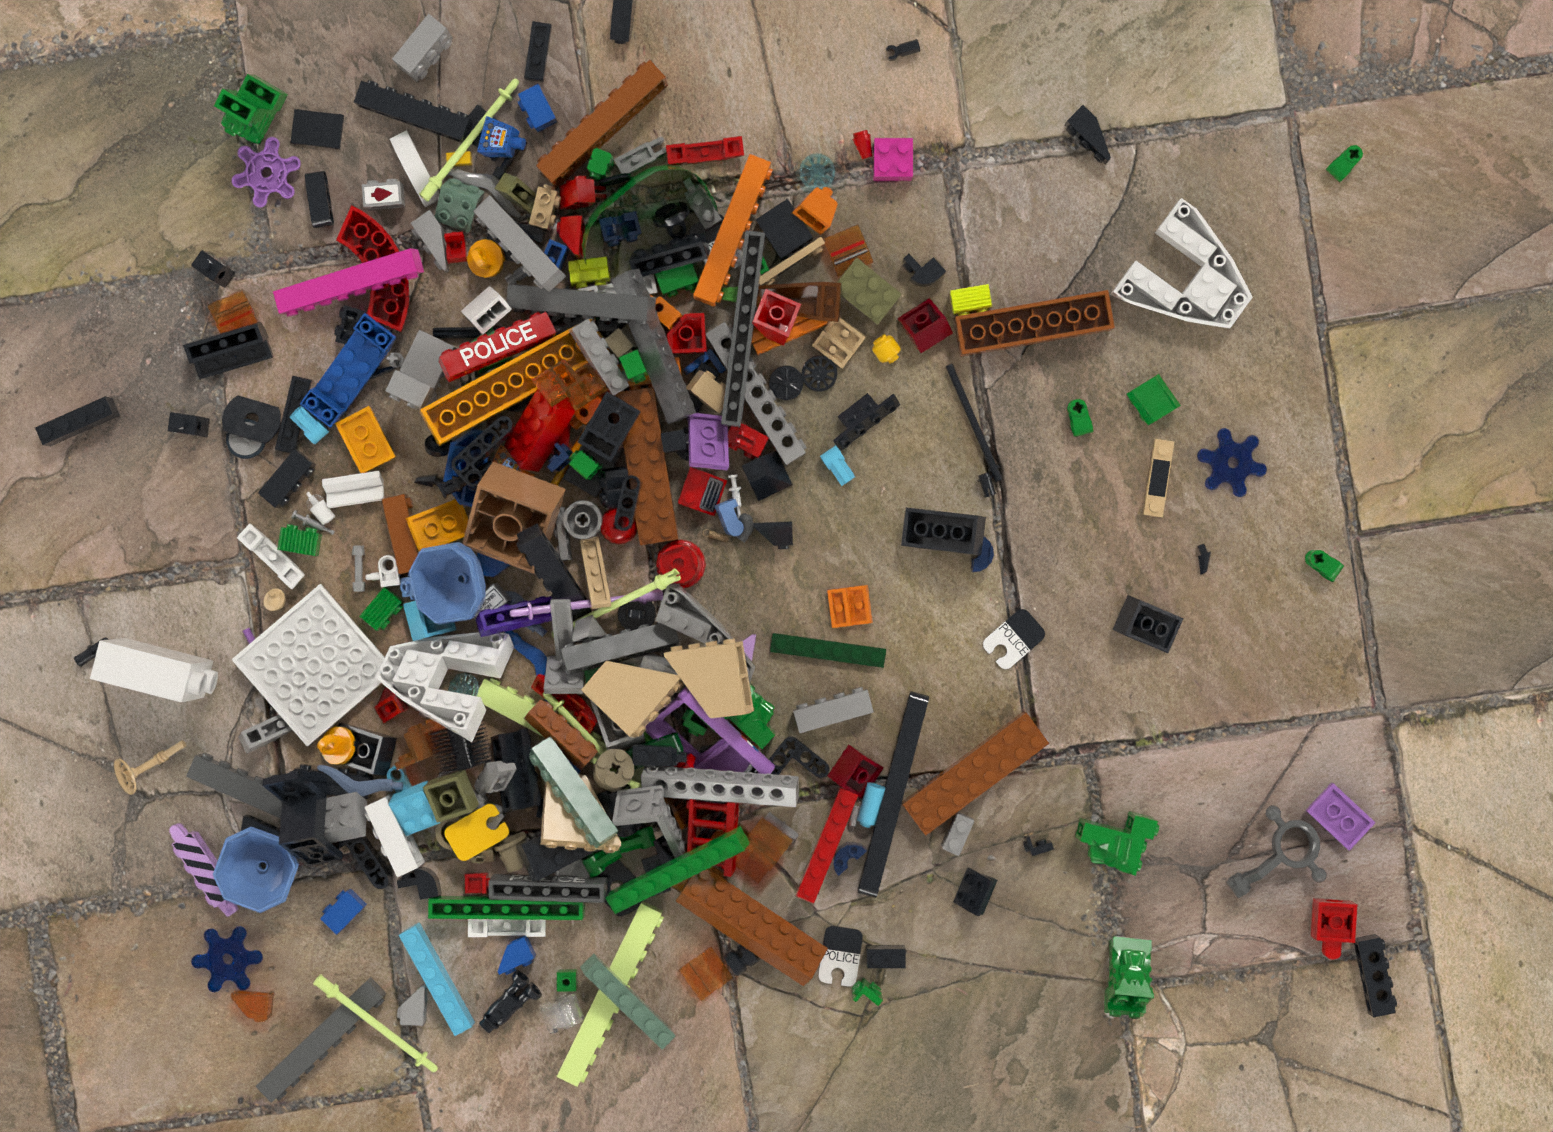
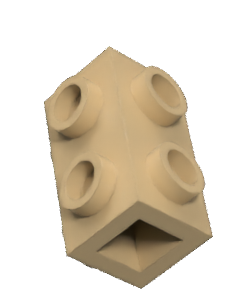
(544, 207)

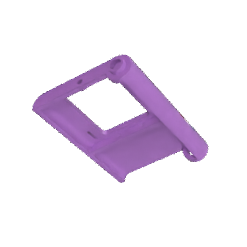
(728, 754)

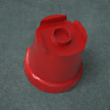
(683, 557)

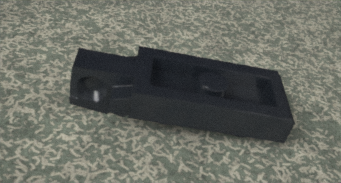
(657, 755)

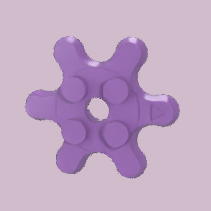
(257, 163)

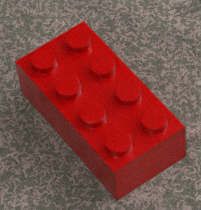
(538, 431)

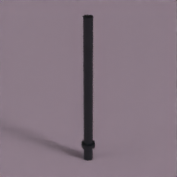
(993, 468)

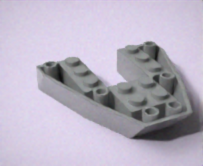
(688, 616)

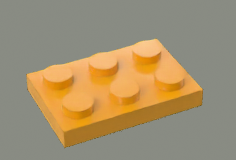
(365, 440)
(438, 525)

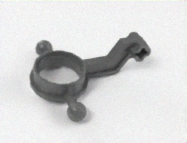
(1240, 882)

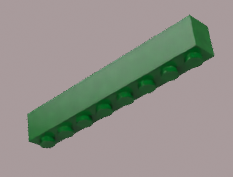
(677, 870)
(484, 908)

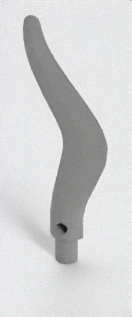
(484, 181)

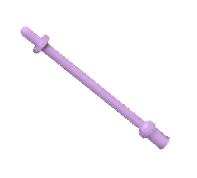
(654, 595)

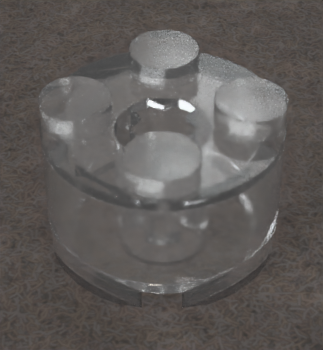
(562, 1014)

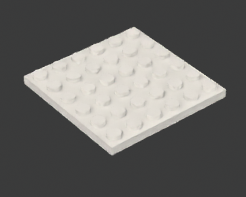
(312, 665)

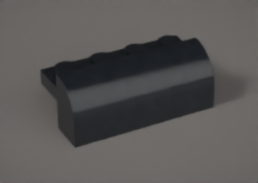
(229, 350)
(523, 788)

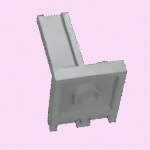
(555, 678)
(646, 806)

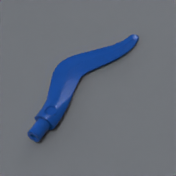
(532, 653)

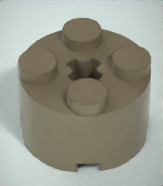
(618, 760)

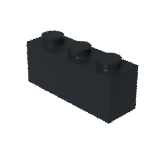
(287, 479)

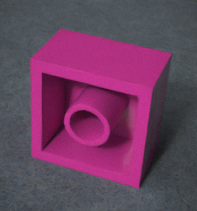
(893, 159)

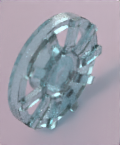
(817, 171)
(464, 688)

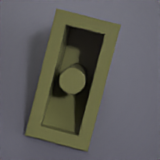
(516, 192)

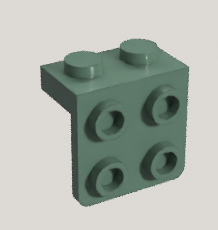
(457, 204)

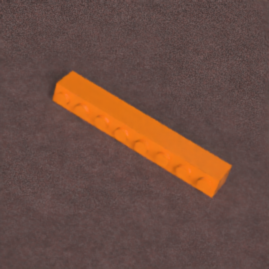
(732, 230)

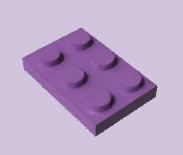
(707, 442)
(1340, 816)

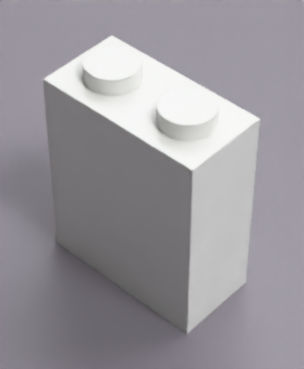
(486, 310)

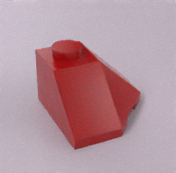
(688, 335)

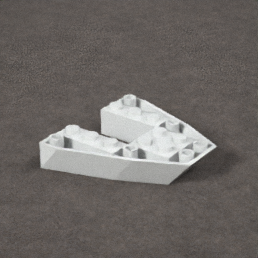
(1215, 292)
(419, 666)

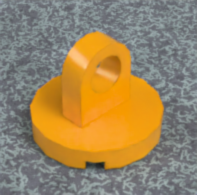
(485, 258)
(337, 745)

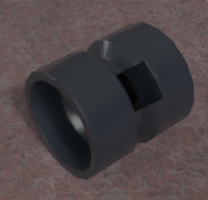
(740, 959)

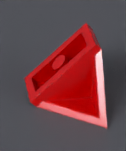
(389, 705)

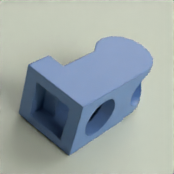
(728, 517)

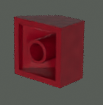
(925, 325)
(854, 771)

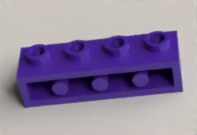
(499, 619)

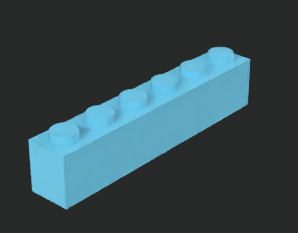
(437, 979)

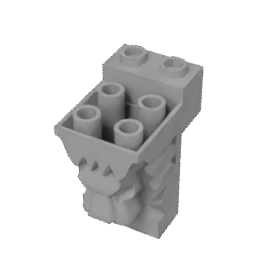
(419, 372)

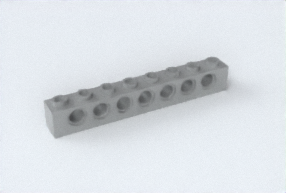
(788, 454)
(723, 785)

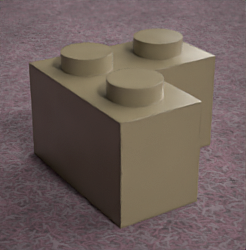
(621, 341)

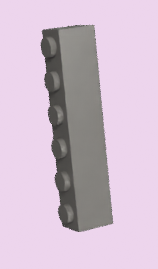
(521, 246)

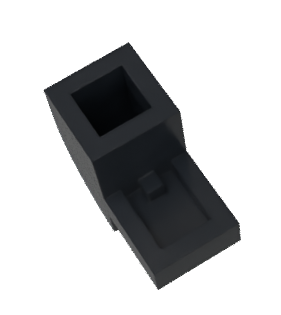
(925, 275)
(426, 881)

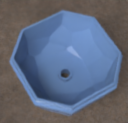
(440, 583)
(243, 878)

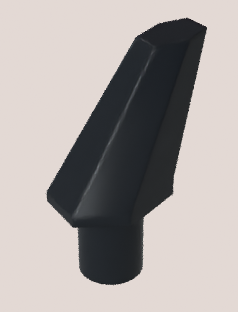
(429, 480)
(1204, 558)

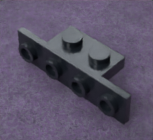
(863, 416)

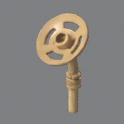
(131, 773)

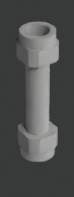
(358, 585)

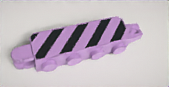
(201, 864)

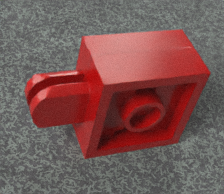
(1332, 924)

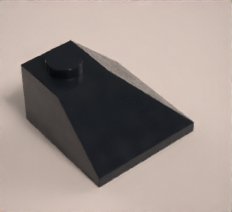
(767, 475)
(777, 533)

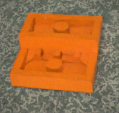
(849, 606)

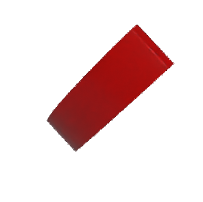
(705, 151)
(572, 703)

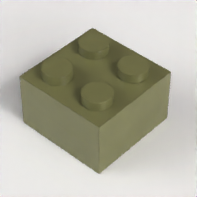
(450, 796)

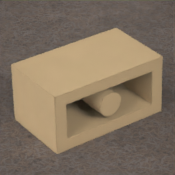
(708, 390)

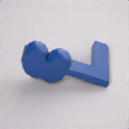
(708, 355)

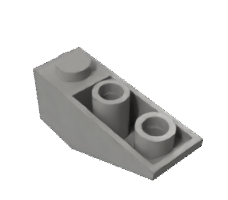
(432, 234)

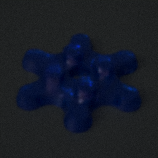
(1219, 462)
(218, 968)

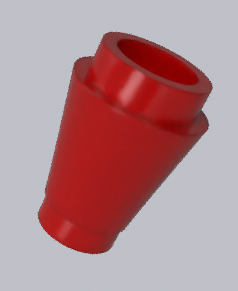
(863, 143)

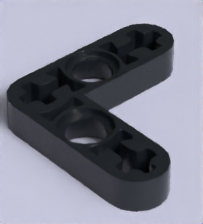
(795, 754)

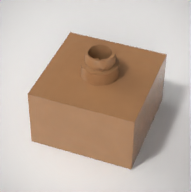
(507, 505)

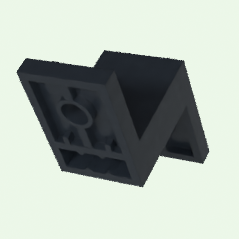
(604, 440)
(302, 818)

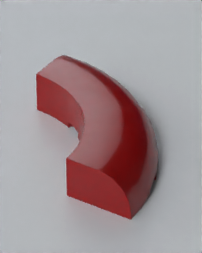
(369, 242)

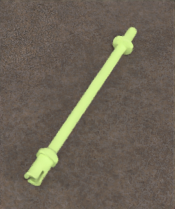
(436, 181)
(660, 582)
(557, 706)
(333, 991)

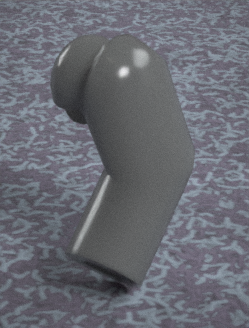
(747, 522)

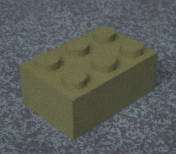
(867, 291)

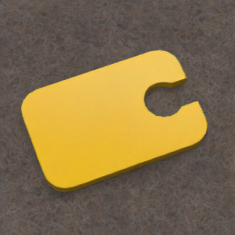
(472, 836)

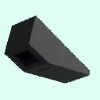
(1087, 129)

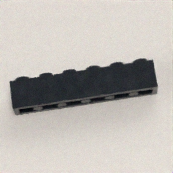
(412, 111)
(550, 568)

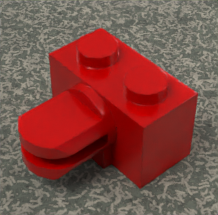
(580, 193)
(747, 440)

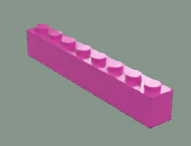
(349, 281)

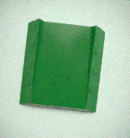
(1153, 400)

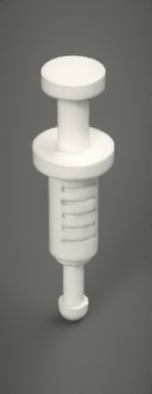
(735, 492)

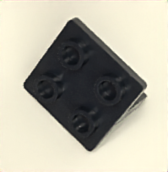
(975, 891)

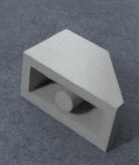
(414, 1009)

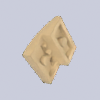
(839, 341)

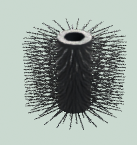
(461, 749)

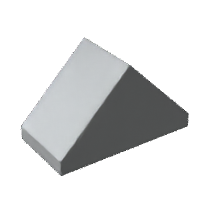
(587, 629)

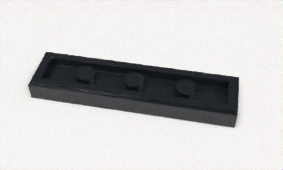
(289, 431)

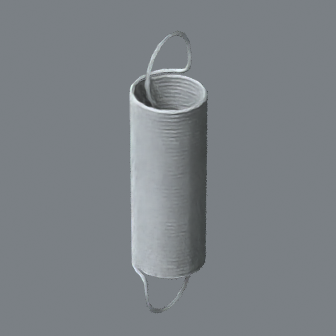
(853, 818)

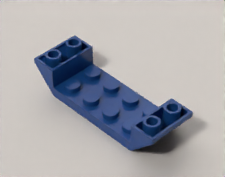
(349, 371)

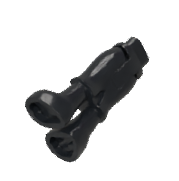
(508, 1003)

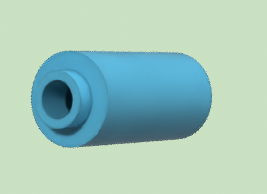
(870, 804)

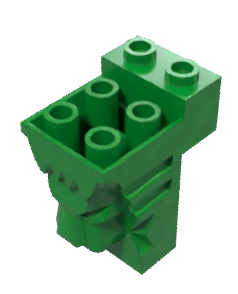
(251, 108)
(756, 724)
(1118, 846)
(1128, 977)

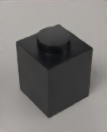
(674, 441)

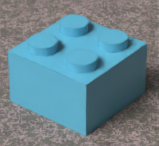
(412, 809)

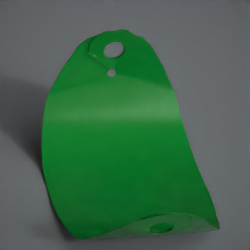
(625, 187)

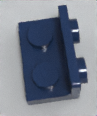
(560, 461)

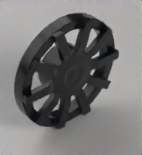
(819, 373)

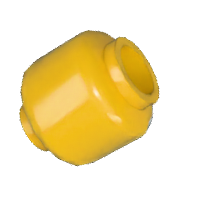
(886, 349)

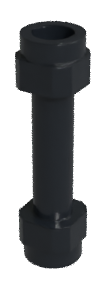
(499, 171)

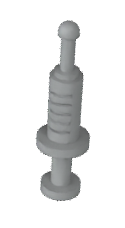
(311, 522)

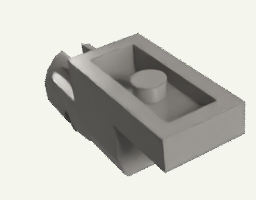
(494, 777)

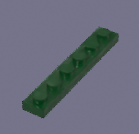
(828, 650)

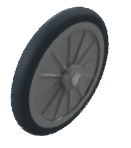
(243, 447)

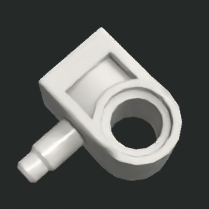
(386, 576)

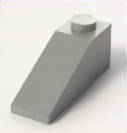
(263, 733)

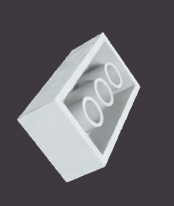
(398, 847)

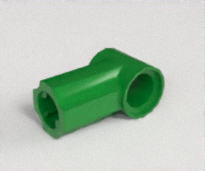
(641, 839)
(597, 861)

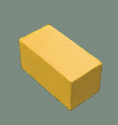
(465, 160)

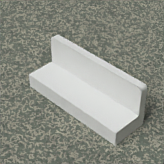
(354, 489)

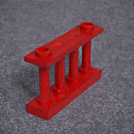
(731, 823)

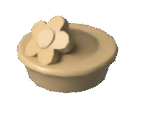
(274, 600)

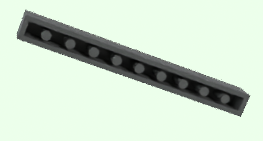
(743, 329)

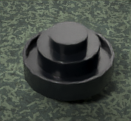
(434, 449)

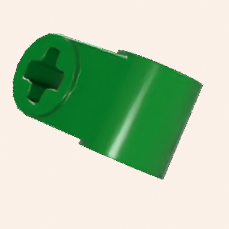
(1343, 164)
(1080, 422)
(1326, 566)

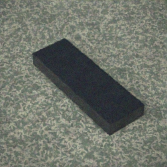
(538, 51)

